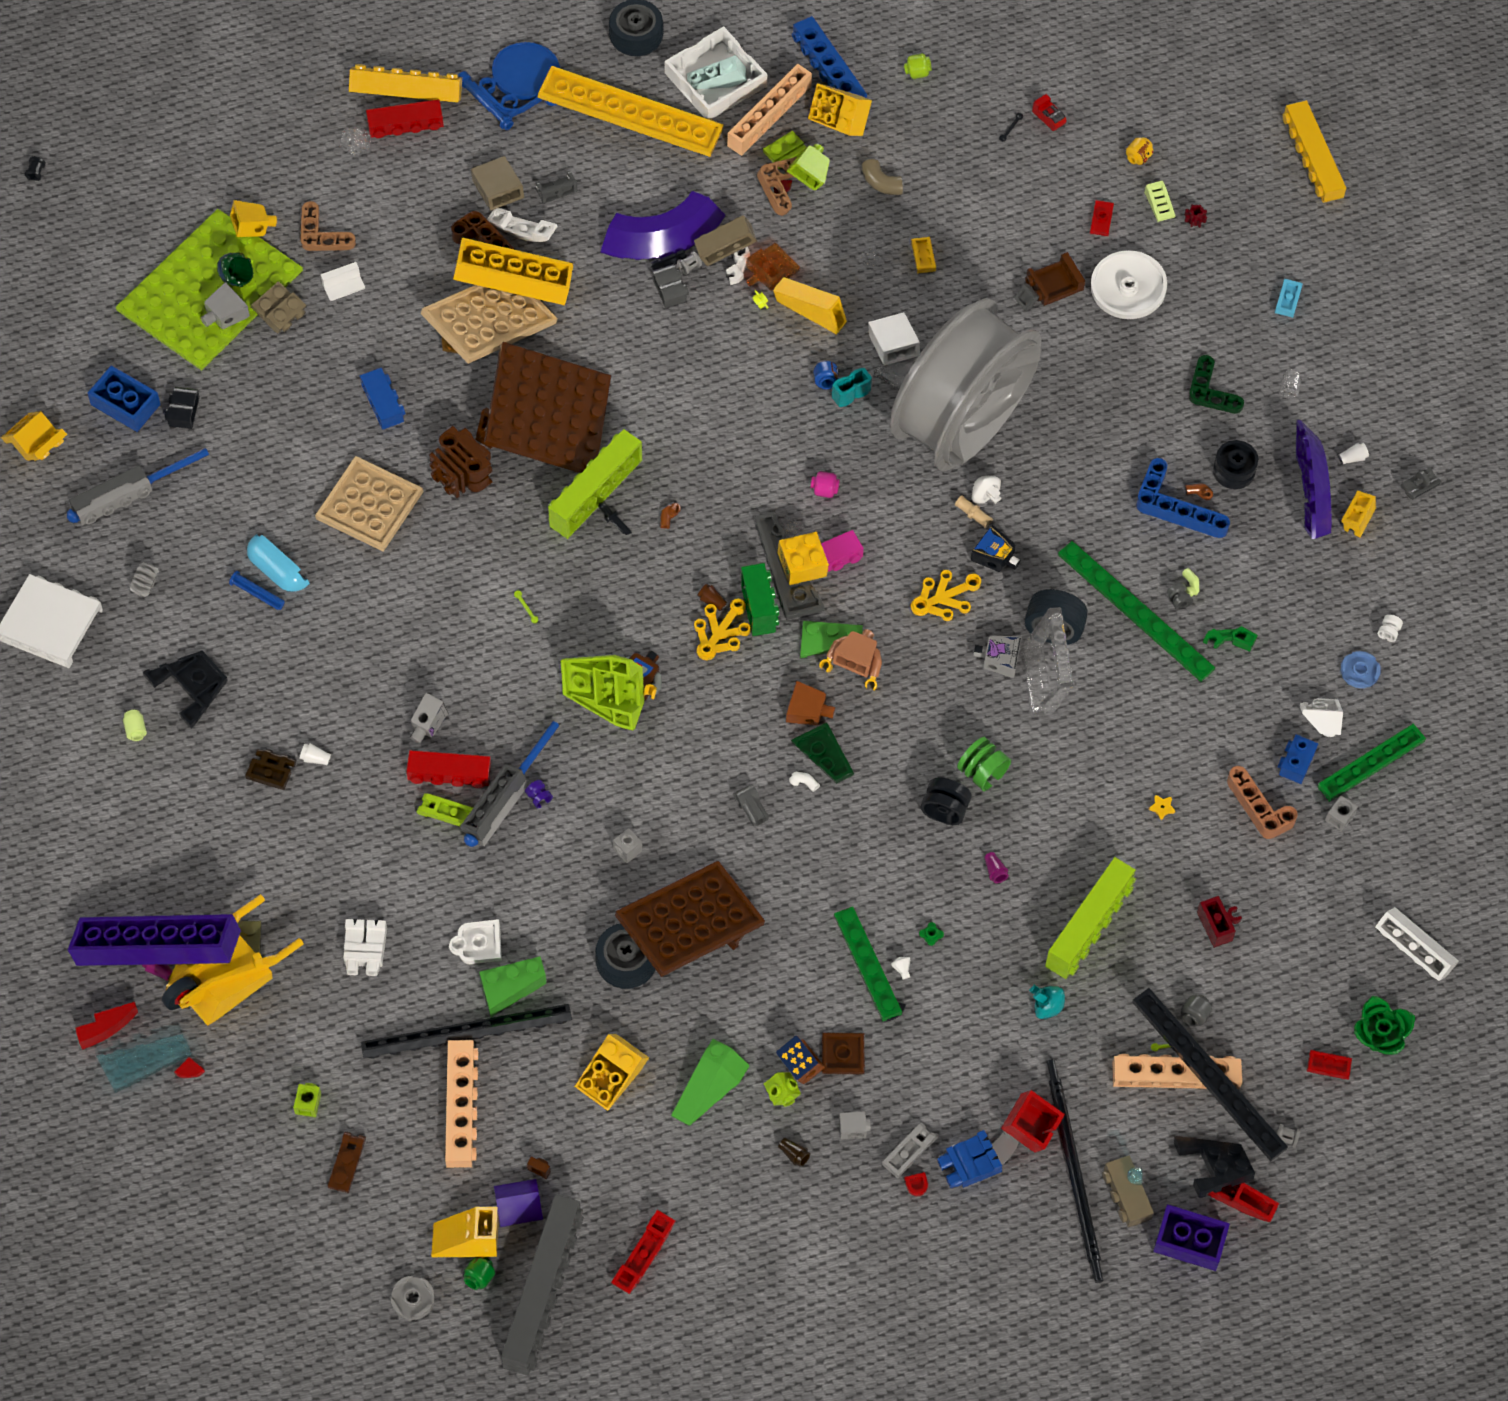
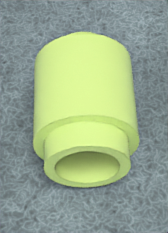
(134, 725)

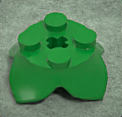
(1378, 1014)

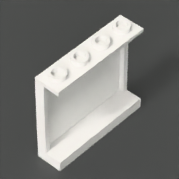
(48, 620)

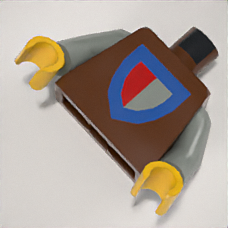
(651, 677)

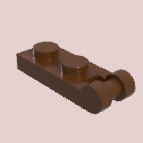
(346, 1163)

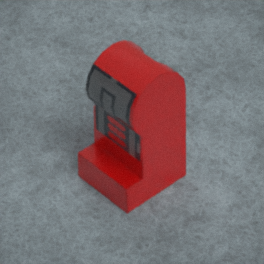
(1048, 113)

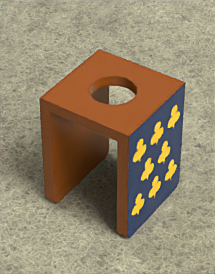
(800, 1059)

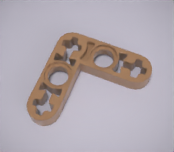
(774, 180)
(314, 233)

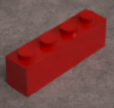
(404, 118)
(448, 768)

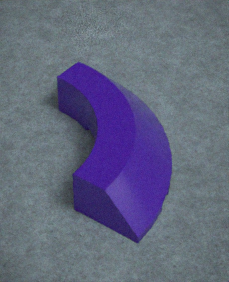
(662, 233)
(1315, 481)

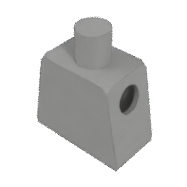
(224, 308)

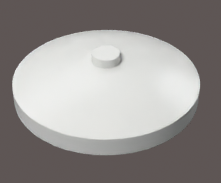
(1128, 284)

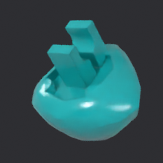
(1048, 1001)

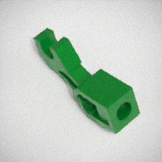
(1221, 636)

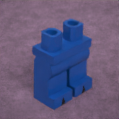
(971, 1161)

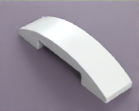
(521, 228)

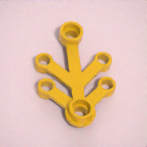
(944, 597)
(720, 632)

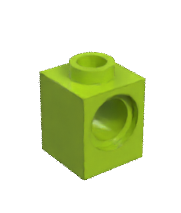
(307, 1108)

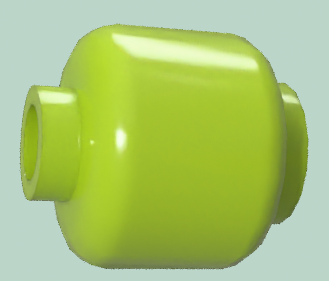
(918, 66)

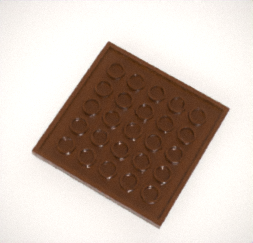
(547, 408)

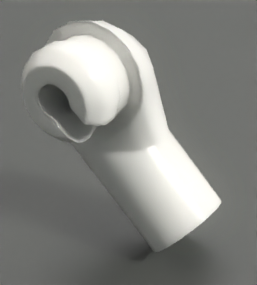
(806, 778)

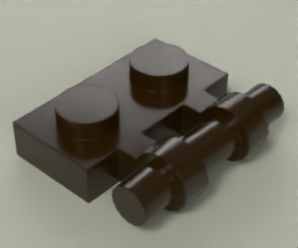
(270, 774)

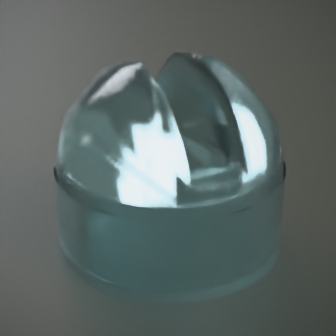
(1135, 1176)

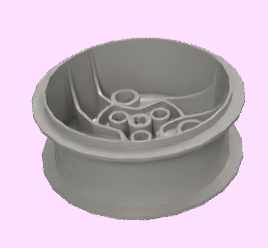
(965, 384)

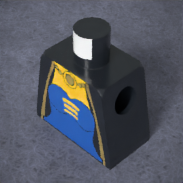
(995, 551)

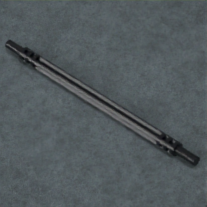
(1075, 1173)

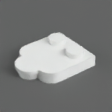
(478, 942)

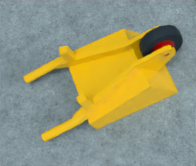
(221, 986)

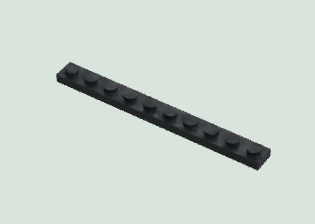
(474, 1029)
(1210, 1074)

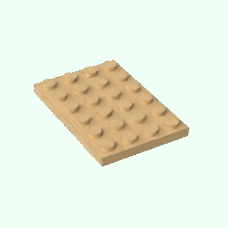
(484, 317)

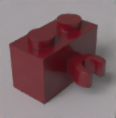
(1217, 921)

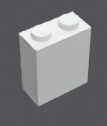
(894, 339)

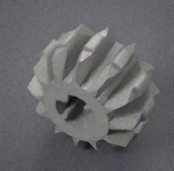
(144, 579)

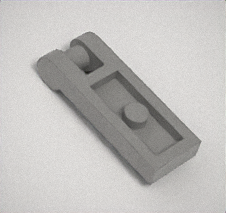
(908, 1150)

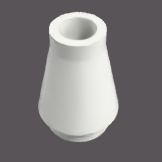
(1354, 454)
(313, 754)

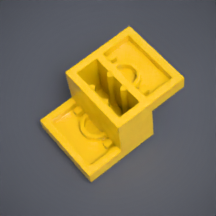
(34, 436)

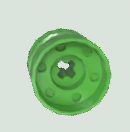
(982, 762)

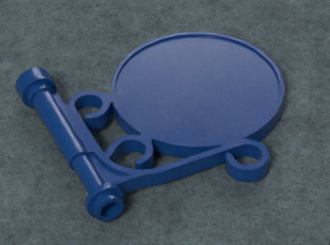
(518, 74)

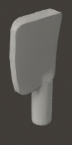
(1005, 1147)

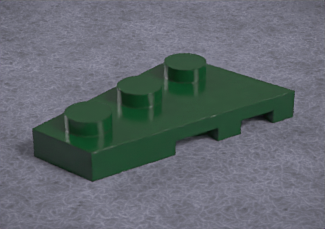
(824, 752)

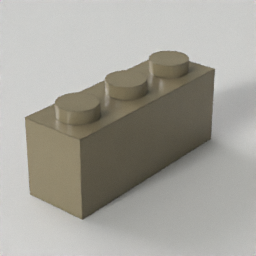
(725, 240)
(1130, 1197)

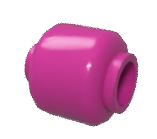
(825, 484)

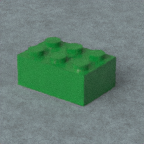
(759, 599)

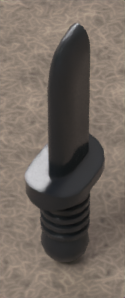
(614, 518)

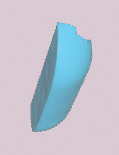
(275, 564)

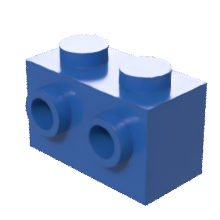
(1297, 759)

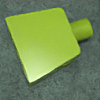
(810, 166)

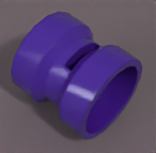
(537, 792)

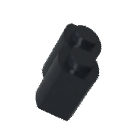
(182, 407)

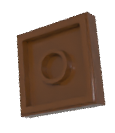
(843, 1053)

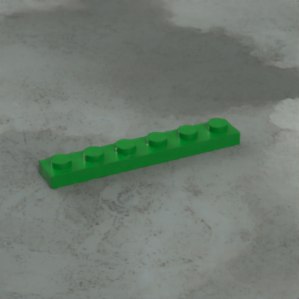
(1371, 762)
(867, 964)

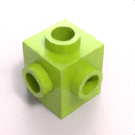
(782, 1089)

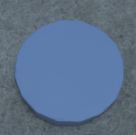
(1356, 674)

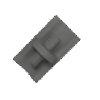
(1420, 483)

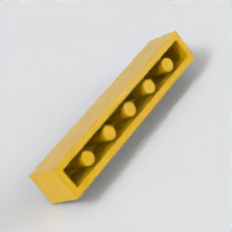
(405, 84)
(1314, 151)

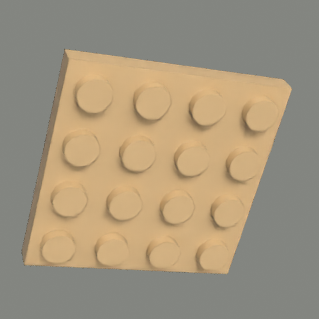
(369, 503)

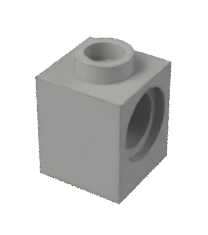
(1339, 820)
(627, 845)
(853, 1125)

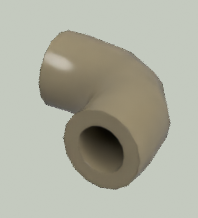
(879, 180)

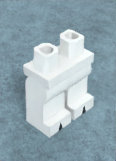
(363, 953)

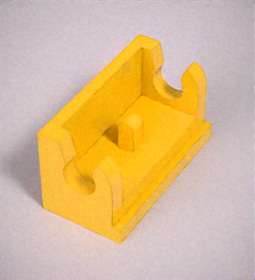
(1359, 513)

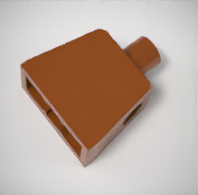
(808, 706)

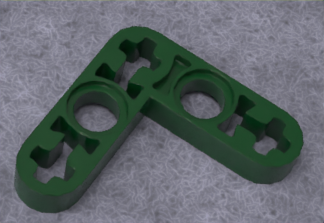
(1203, 389)

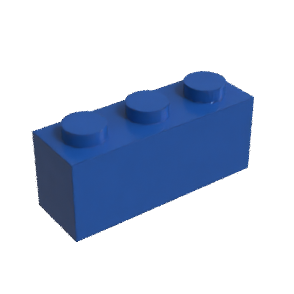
(382, 398)

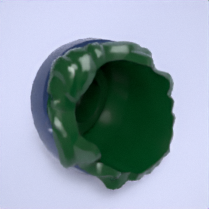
(235, 269)

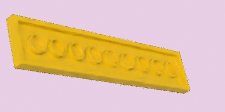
(630, 111)

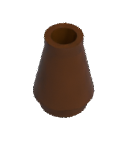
(710, 595)

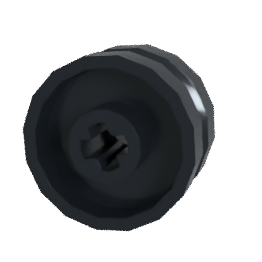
(1235, 464)
(946, 801)

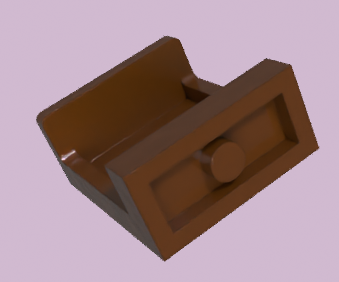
(1056, 280)

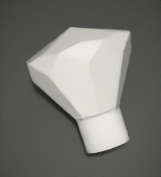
(902, 964)

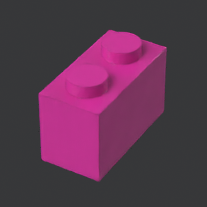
(842, 550)

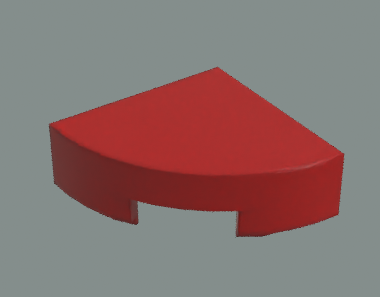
(189, 1069)

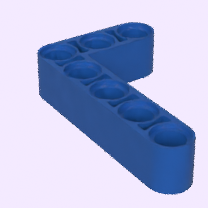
(1176, 506)

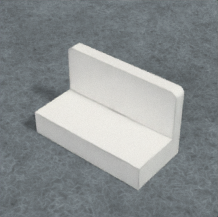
(342, 281)

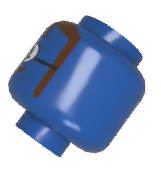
(825, 374)

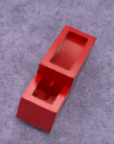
(106, 1024)
(1247, 1201)

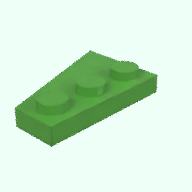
(819, 636)

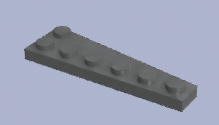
(796, 599)

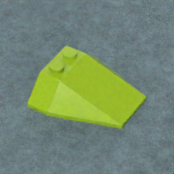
(605, 686)

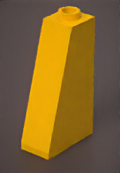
(811, 303)

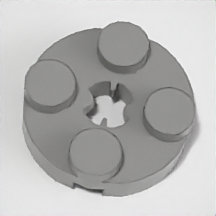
(411, 1310)

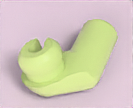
(1193, 581)

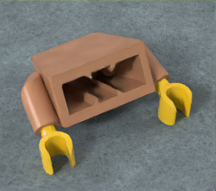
(857, 654)

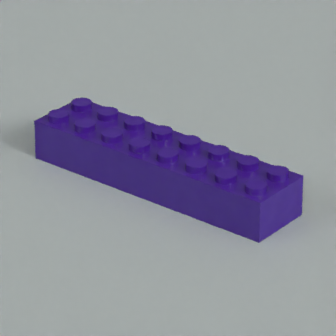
(154, 940)

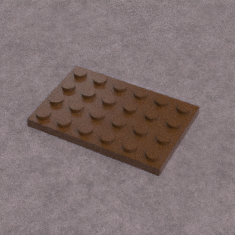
(689, 918)

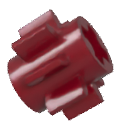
(1195, 215)

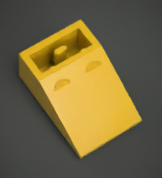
(840, 110)
(611, 1071)
(467, 1234)

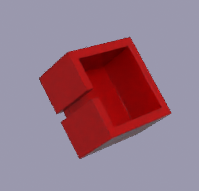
(1030, 1119)

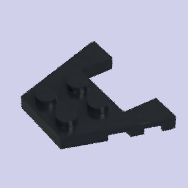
(199, 679)
(1224, 1161)

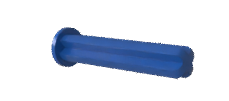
(256, 591)

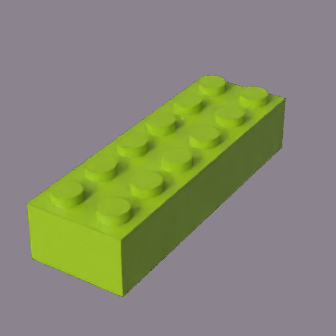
(595, 483)
(1090, 918)

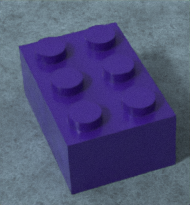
(1191, 1237)

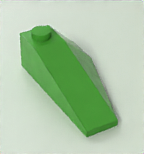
(714, 1077)

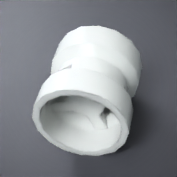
(1390, 626)

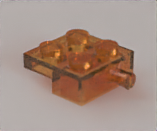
(770, 266)

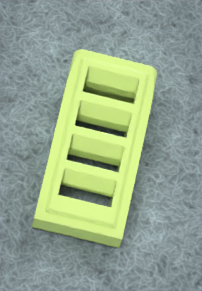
(1157, 190)

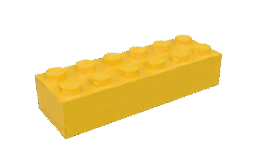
(513, 271)

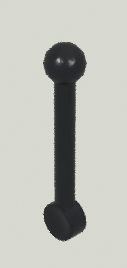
(1019, 116)

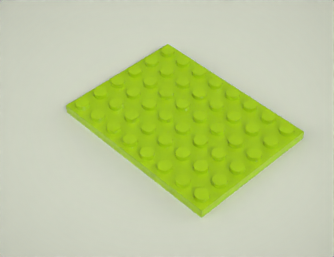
(174, 293)

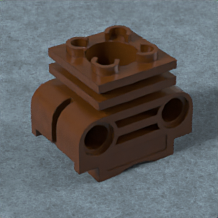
(460, 463)

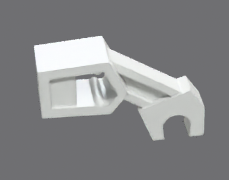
(738, 269)

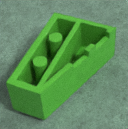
(511, 983)

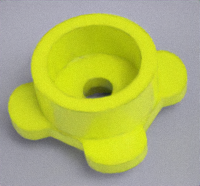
(760, 300)

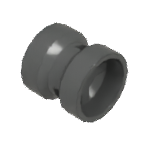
(1180, 596)

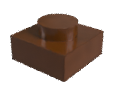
(539, 1166)

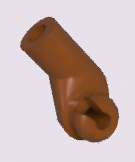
(1200, 489)
(668, 513)

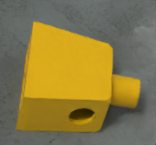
(250, 219)

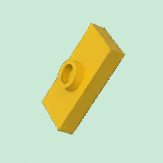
(923, 255)

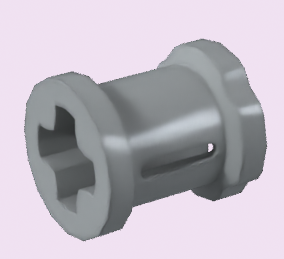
(689, 262)
(1288, 1135)

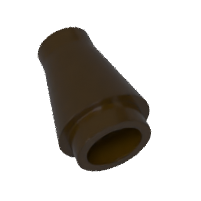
(796, 1153)

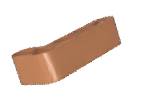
(1258, 801)

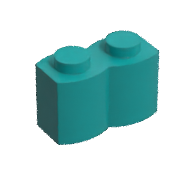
(853, 386)

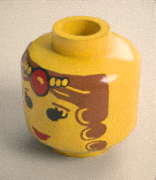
(1139, 151)

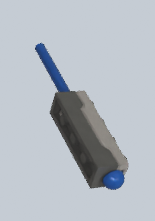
(120, 491)
(501, 797)

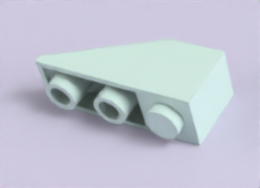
(719, 74)

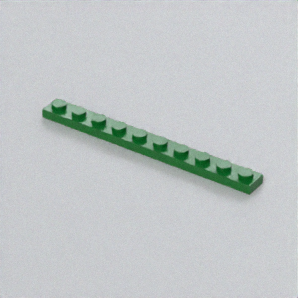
(1136, 611)

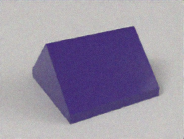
(518, 1202)

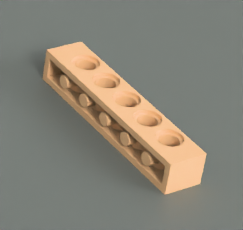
(769, 109)
(457, 1052)
(1167, 1078)

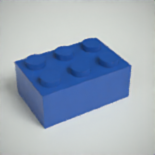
(124, 398)

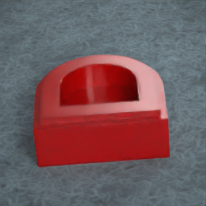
(916, 1184)

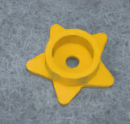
(1161, 812)

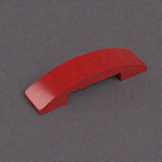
(644, 1252)

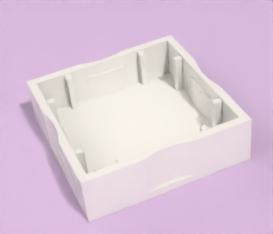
(710, 50)

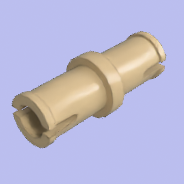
(973, 511)

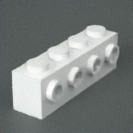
(1416, 944)

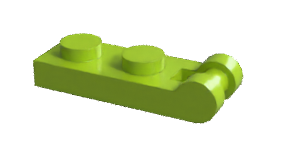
(443, 810)

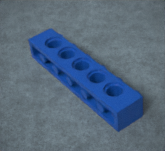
(825, 57)

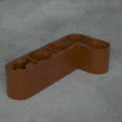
(478, 231)

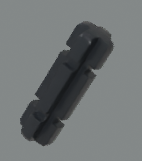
(668, 260)

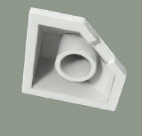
(1324, 715)

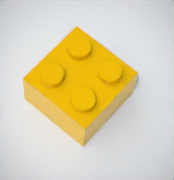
(802, 558)

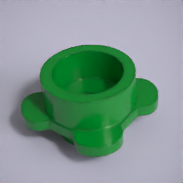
(931, 928)

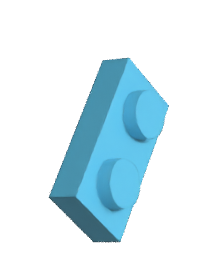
(1288, 298)

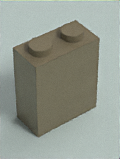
(497, 183)

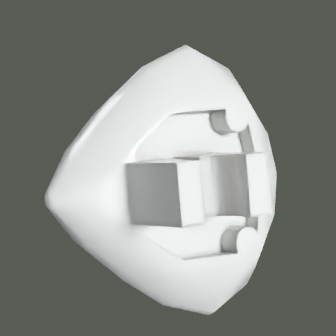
(986, 488)

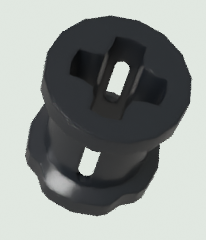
(35, 167)

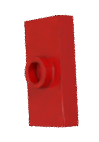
(1101, 218)
(1329, 1064)

